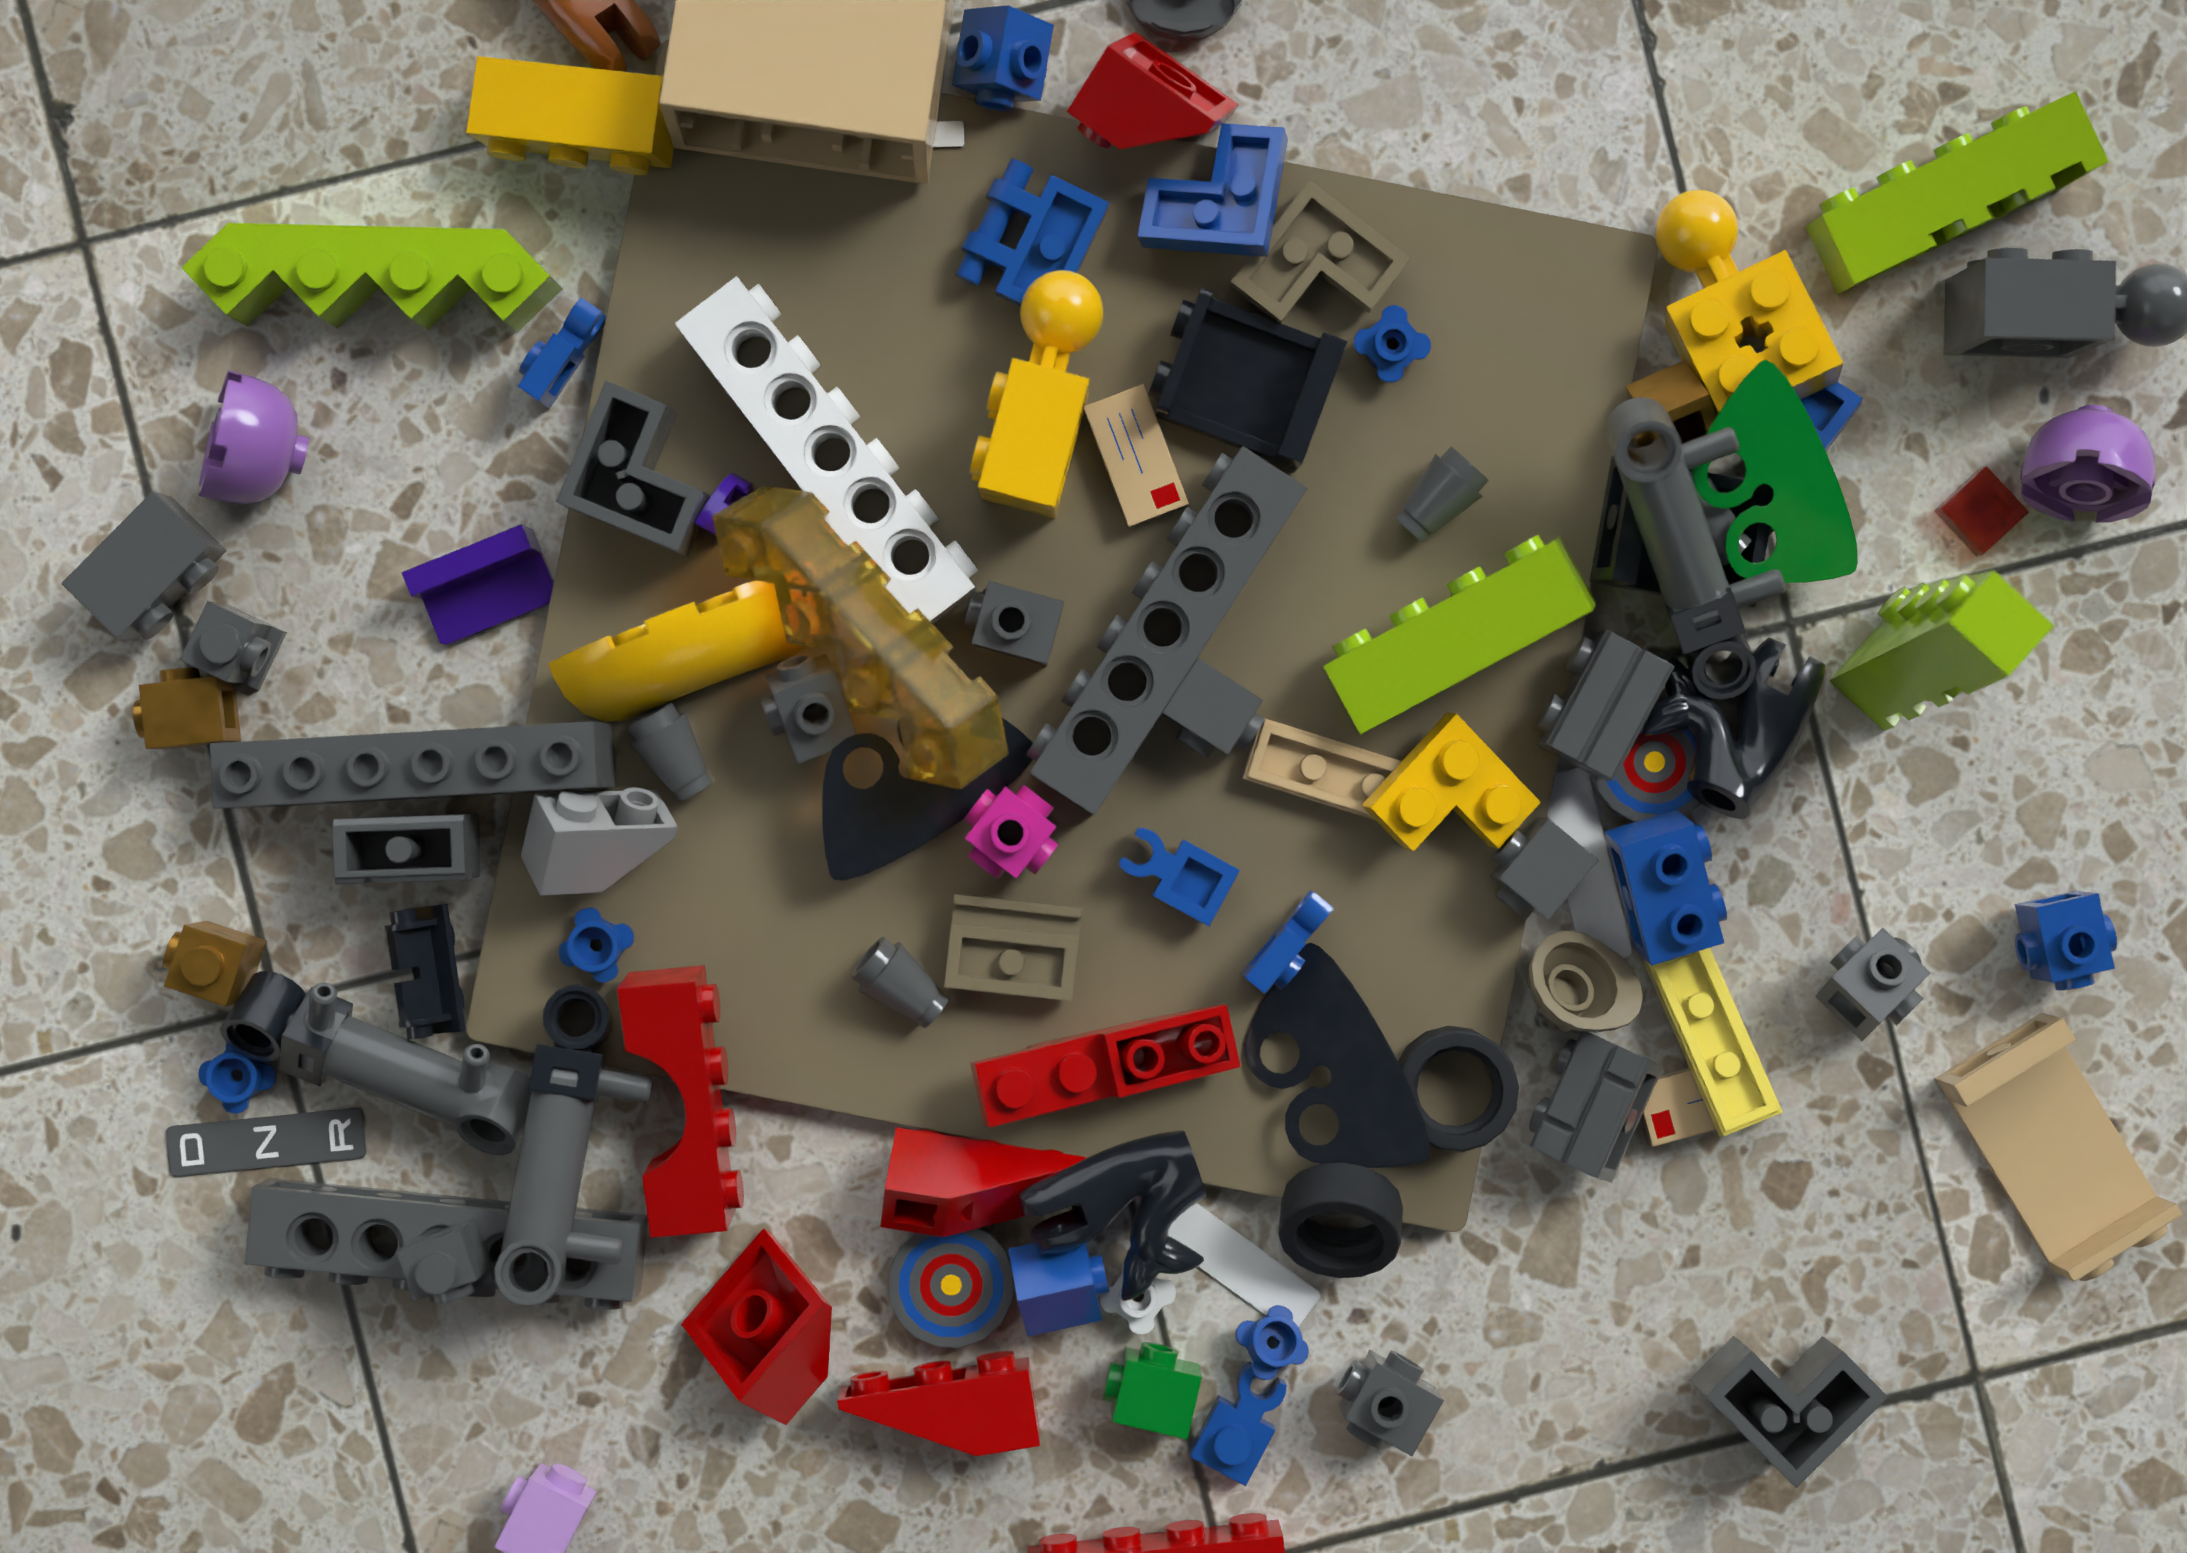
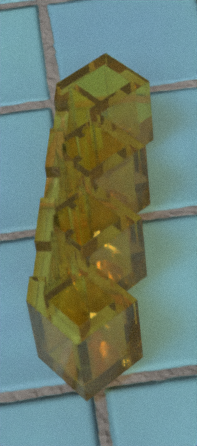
(887, 658)

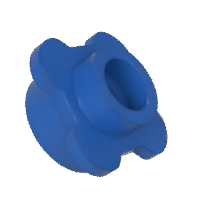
(1391, 362)
(578, 947)
(235, 1094)
(1289, 1347)

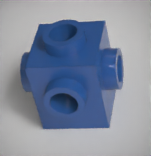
(1002, 56)
(2065, 939)

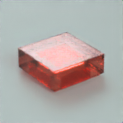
(1981, 511)

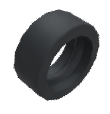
(1503, 1077)
(1347, 1190)

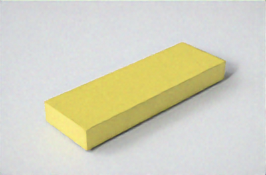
(1714, 1041)

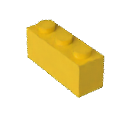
(569, 115)

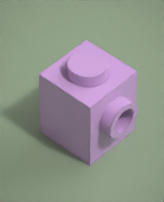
(544, 1510)

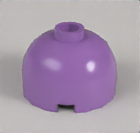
(251, 442)
(2090, 465)

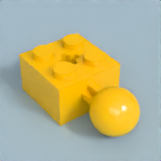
(1762, 301)
(1038, 401)

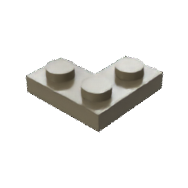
(1324, 240)

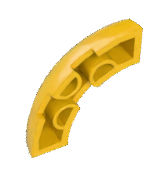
(675, 654)

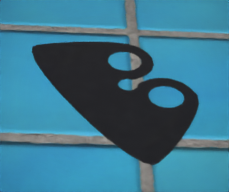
(899, 813)
(1367, 1085)

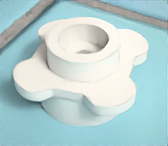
(1139, 1313)

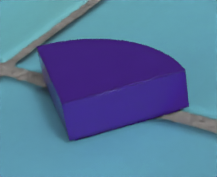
(728, 492)

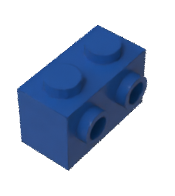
(1666, 886)

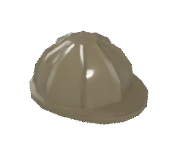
(1583, 984)

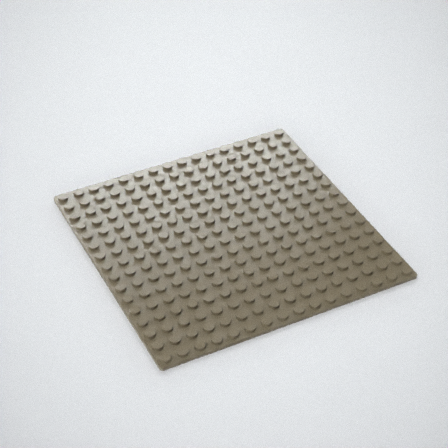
(1526, 362)

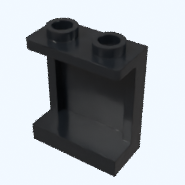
(1246, 379)
(1620, 550)

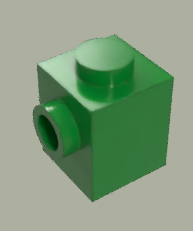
(1153, 1390)

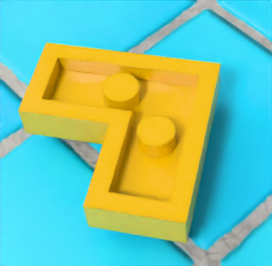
(1446, 773)

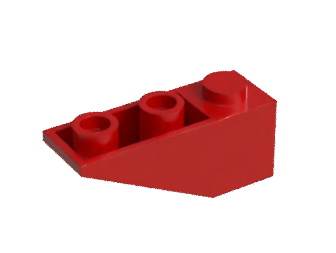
(959, 1183)
(964, 1408)

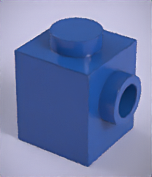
(1057, 1288)

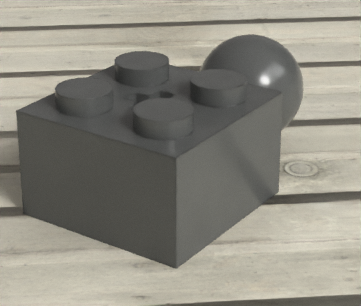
(2059, 305)

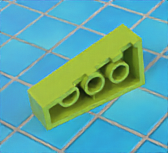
(1955, 193)

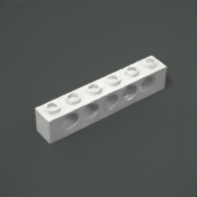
(716, 332)

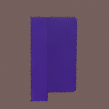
(483, 584)

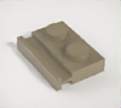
(1013, 947)

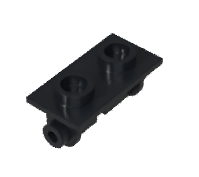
(425, 942)

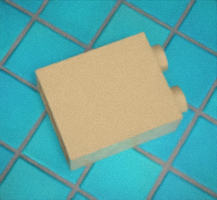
(809, 82)

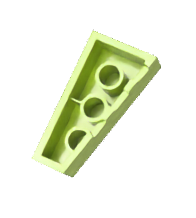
(1460, 634)
(1939, 644)

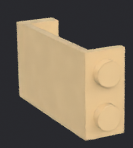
(2055, 1150)

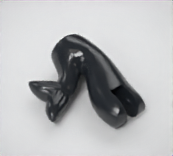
(1731, 773)
(1101, 1186)

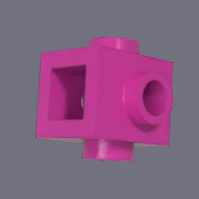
(1022, 807)

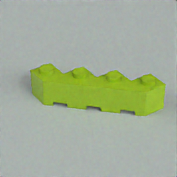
(347, 264)

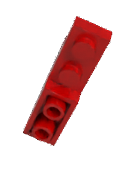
(1105, 1064)

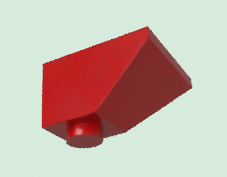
(1145, 98)
(765, 1330)

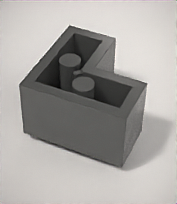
(616, 477)
(1791, 1418)

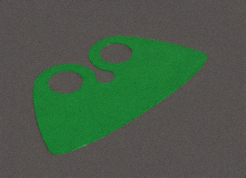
(1785, 452)

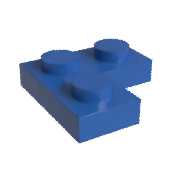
(1232, 210)

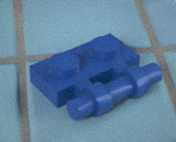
(1054, 240)

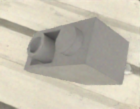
(592, 838)

